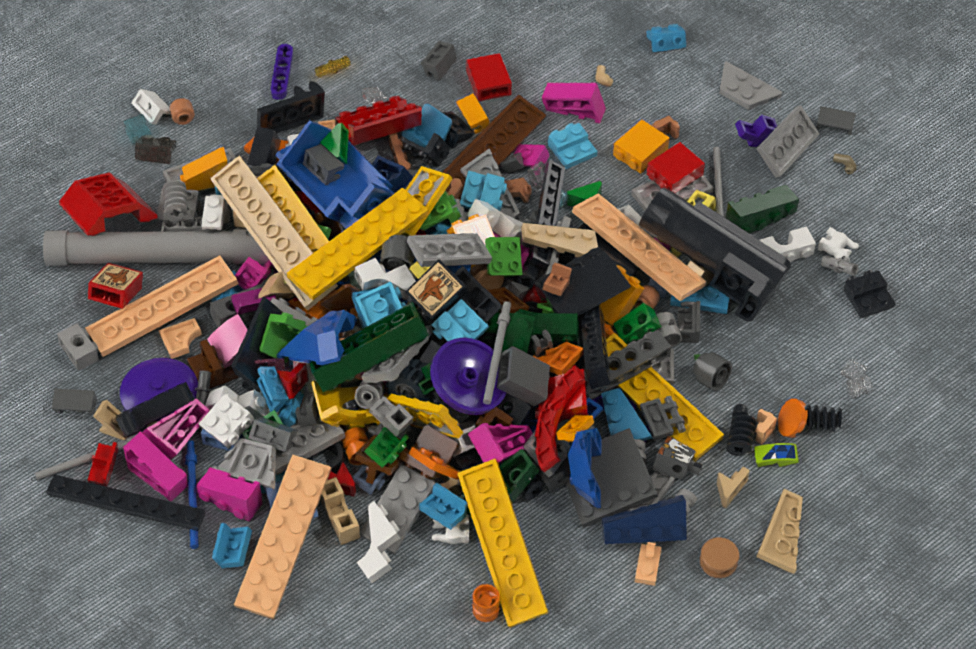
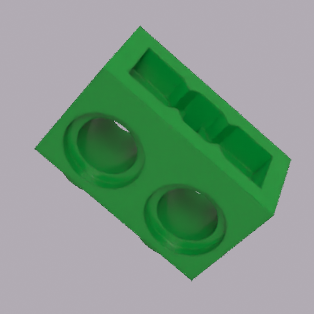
(637, 323)

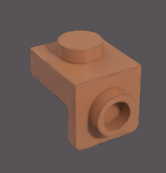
(667, 125)
(519, 188)
(558, 279)

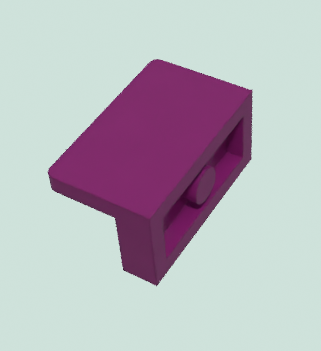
(247, 301)

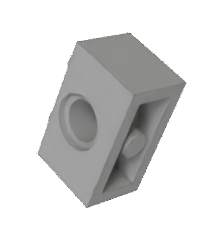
(78, 346)

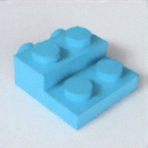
(571, 145)
(484, 188)
(379, 302)
(459, 323)

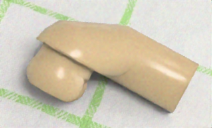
(602, 77)

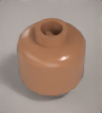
(182, 111)
(649, 296)

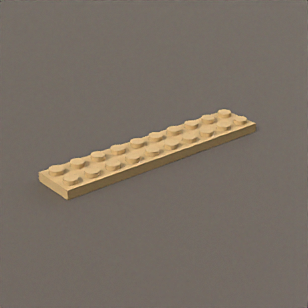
(265, 222)

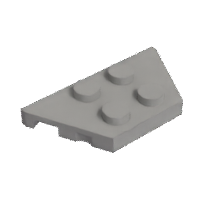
(745, 88)
(252, 461)

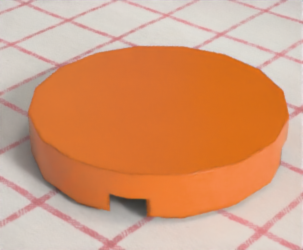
(792, 418)

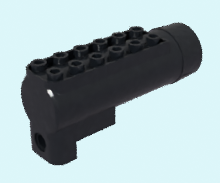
(740, 262)

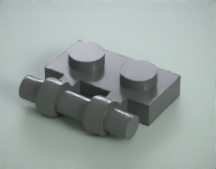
(657, 420)

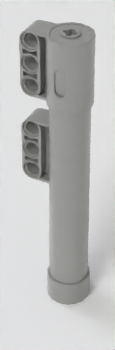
(173, 244)

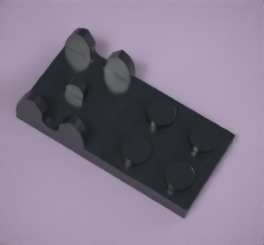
(294, 110)

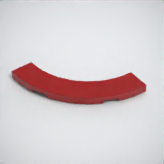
(549, 417)

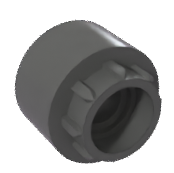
(396, 253)
(712, 370)

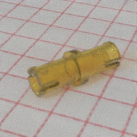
(332, 66)

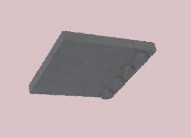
(620, 476)

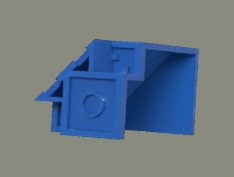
(345, 199)

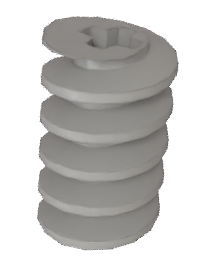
(174, 200)

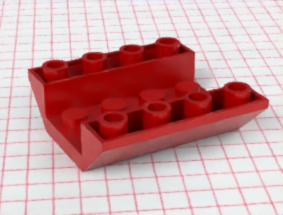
(380, 119)
(102, 197)

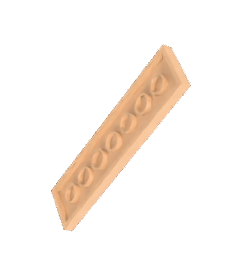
(639, 247)
(161, 306)
(282, 537)

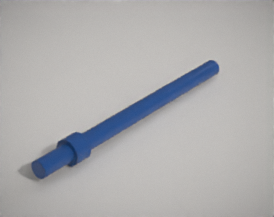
(191, 461)

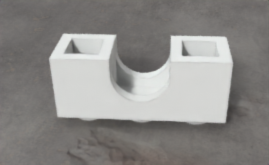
(799, 244)

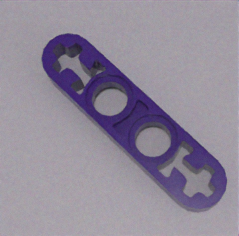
(282, 71)

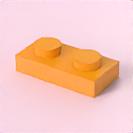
(575, 424)

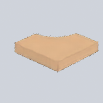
(179, 336)

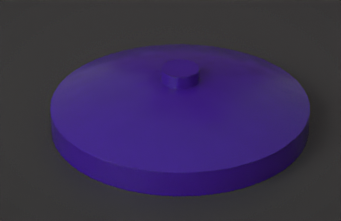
(461, 375)
(153, 378)

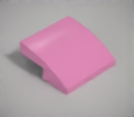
(228, 339)

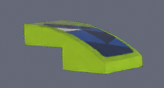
(779, 453)

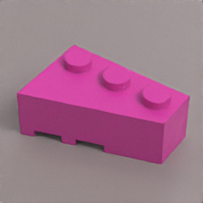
(574, 98)
(176, 429)
(499, 441)
(154, 467)
(230, 494)

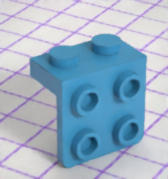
(432, 122)

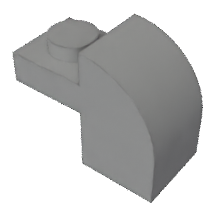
(393, 418)

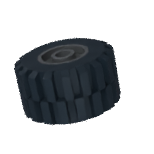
(408, 382)

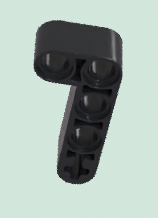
(154, 408)

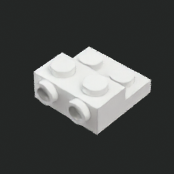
(227, 421)

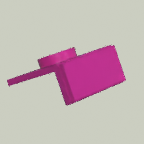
(533, 154)

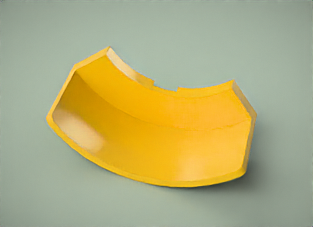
(333, 413)

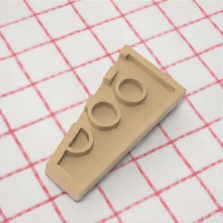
(560, 238)
(782, 534)

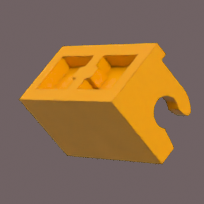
(473, 113)

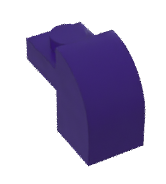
(756, 132)

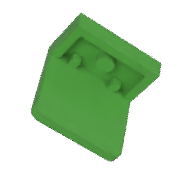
(442, 210)
(505, 256)
(279, 332)

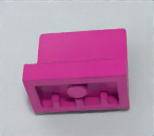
(251, 273)

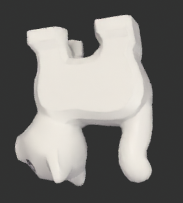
(835, 244)
(455, 535)

